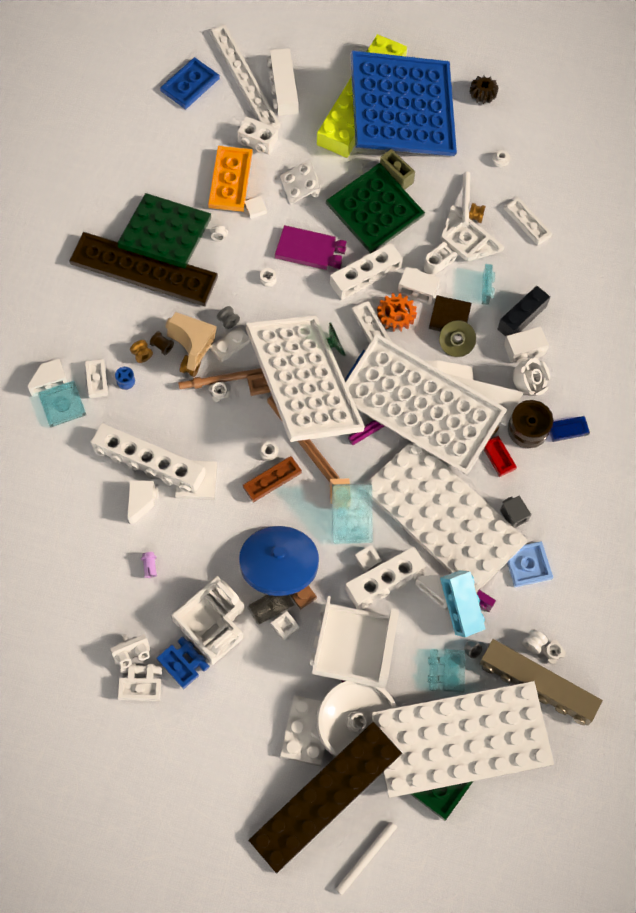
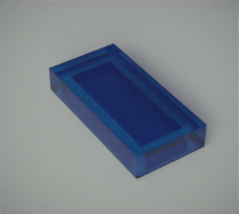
(569, 429)

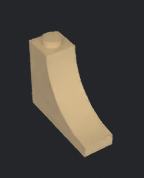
(192, 335)

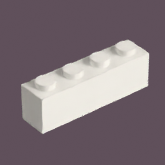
(283, 82)

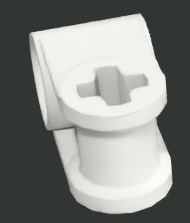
(441, 257)

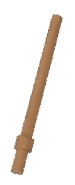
(198, 382)

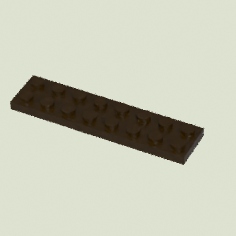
(105, 258)
(325, 797)

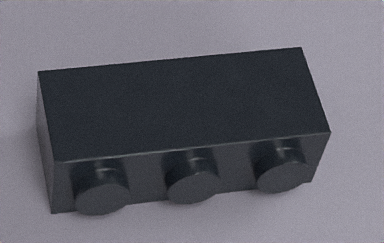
(524, 312)

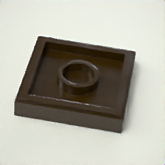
(448, 310)

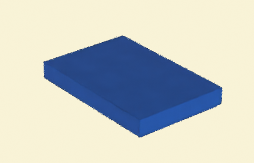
(190, 83)

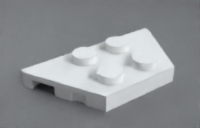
(468, 241)

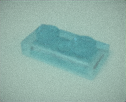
(487, 289)

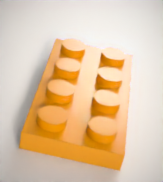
(230, 178)

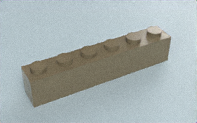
(550, 687)

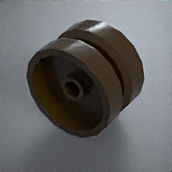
(530, 424)

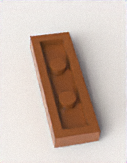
(272, 479)

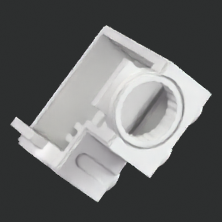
(209, 617)

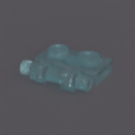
(454, 670)

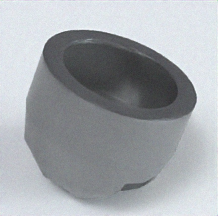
(473, 649)

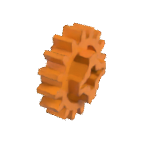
(396, 311)

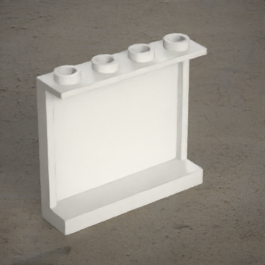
(354, 645)

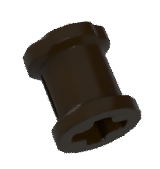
(161, 343)

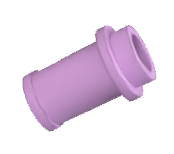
(149, 564)

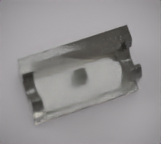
(268, 607)

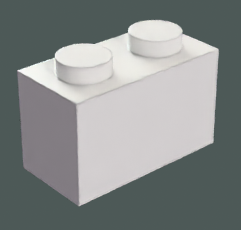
(418, 285)
(526, 345)

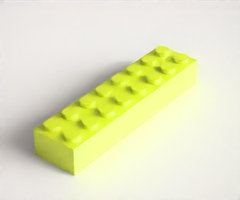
(338, 128)

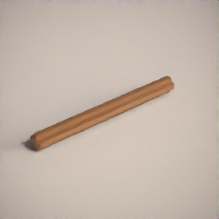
(311, 450)

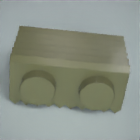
(398, 168)

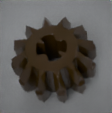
(483, 89)

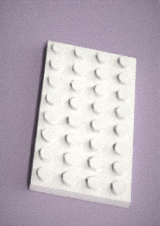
(304, 378)
(423, 404)
(445, 514)
(465, 739)

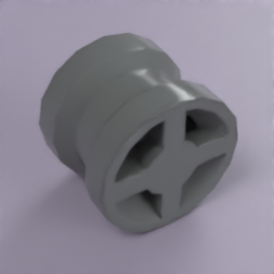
(228, 317)

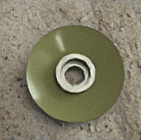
(455, 347)

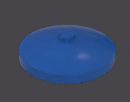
(279, 560)

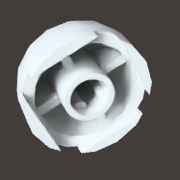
(531, 377)

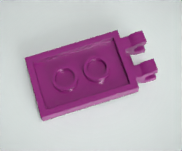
(310, 248)

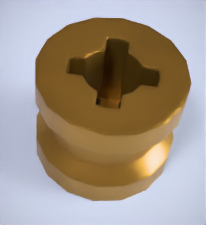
(476, 212)
(141, 351)
(183, 367)

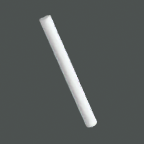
(465, 199)
(372, 850)

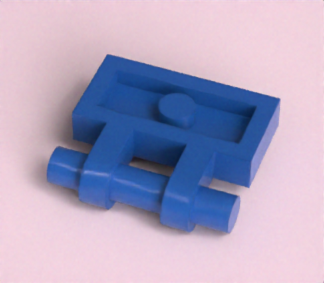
(177, 665)

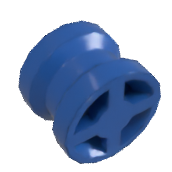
(125, 373)

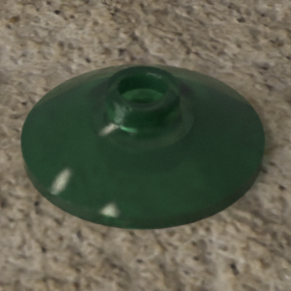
(333, 340)

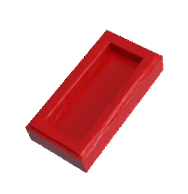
(499, 456)

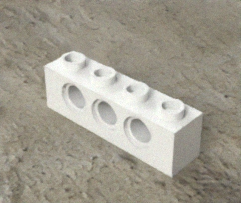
(345, 287)
(409, 559)

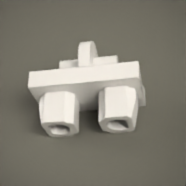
(129, 649)

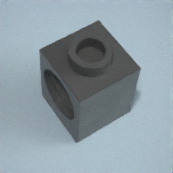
(515, 511)

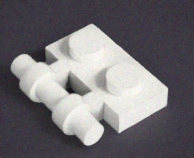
(140, 688)

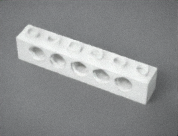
(107, 436)

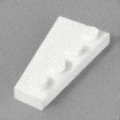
(503, 396)

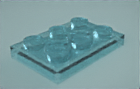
(352, 513)

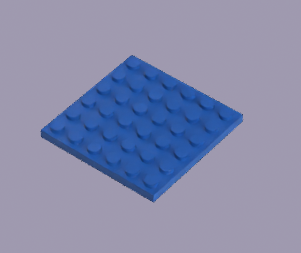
(403, 104)

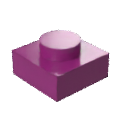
(486, 602)

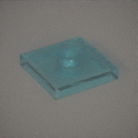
(62, 404)

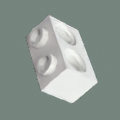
(257, 135)

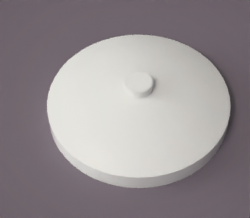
(348, 712)

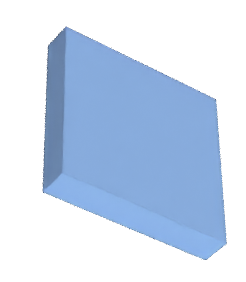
(530, 565)

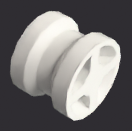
(534, 641)

